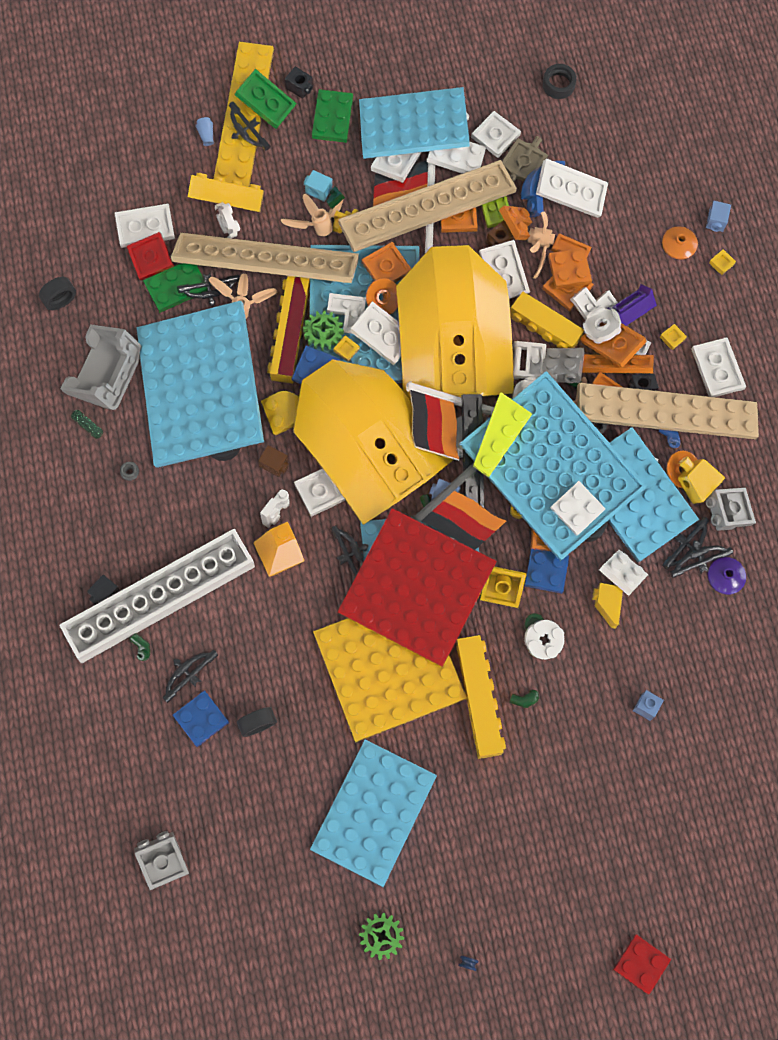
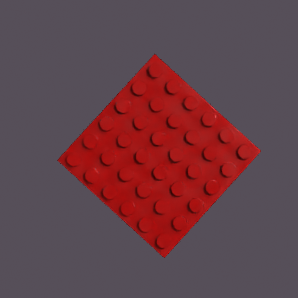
(417, 587)

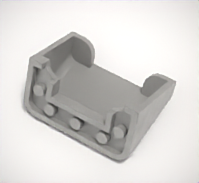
(107, 367)

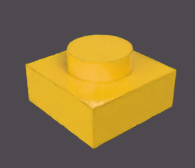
(722, 262)
(673, 337)
(346, 348)

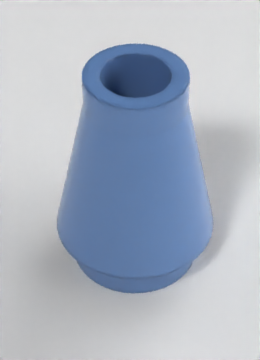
(205, 130)

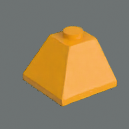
(278, 549)

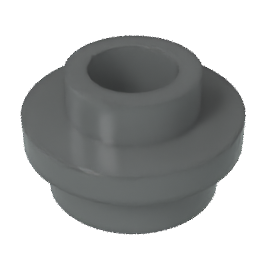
(126, 466)

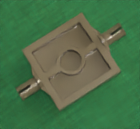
(524, 159)

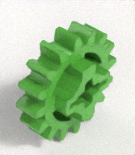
(321, 322)
(377, 945)

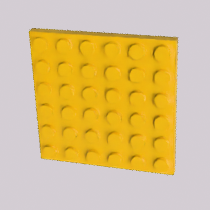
(381, 680)

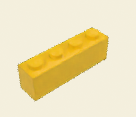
(221, 191)
(545, 322)

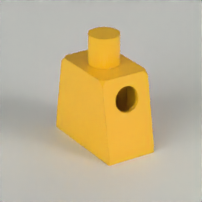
(699, 479)

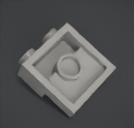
(564, 364)
(730, 508)
(160, 860)

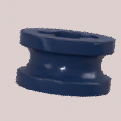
(468, 963)

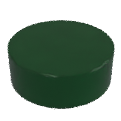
(531, 619)

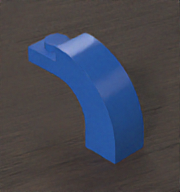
(529, 189)

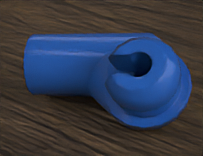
(672, 437)

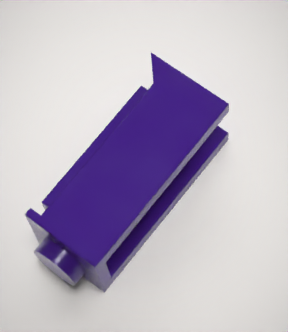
(635, 305)

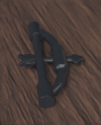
(249, 125)
(210, 293)
(701, 525)
(354, 546)
(724, 552)
(183, 668)

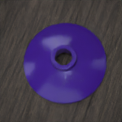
(720, 581)

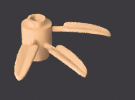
(320, 218)
(541, 238)
(242, 291)

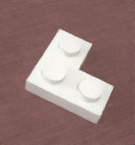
(586, 303)
(347, 305)

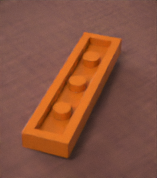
(636, 364)

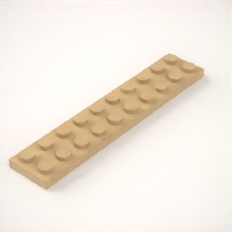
(427, 206)
(265, 257)
(668, 411)

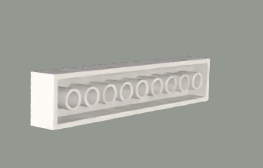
(157, 596)

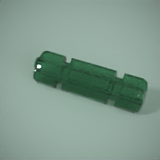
(87, 424)

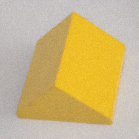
(504, 587)

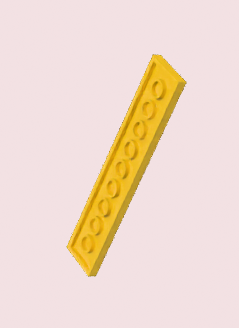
(237, 155)

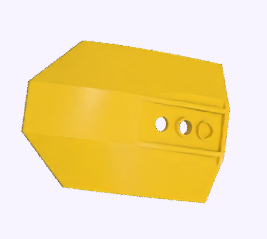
(449, 296)
(340, 418)

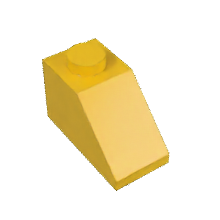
(608, 602)

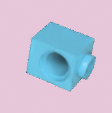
(318, 185)

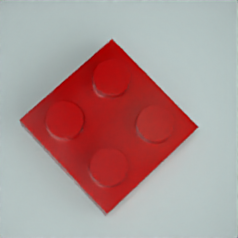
(150, 256)
(642, 964)

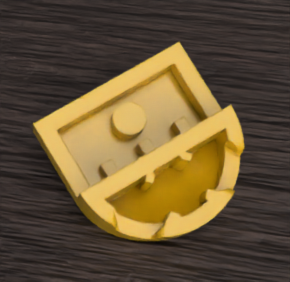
(281, 410)

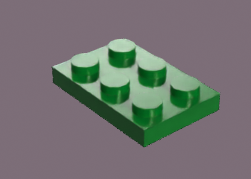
(265, 99)
(332, 116)
(164, 285)

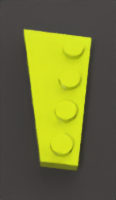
(504, 426)

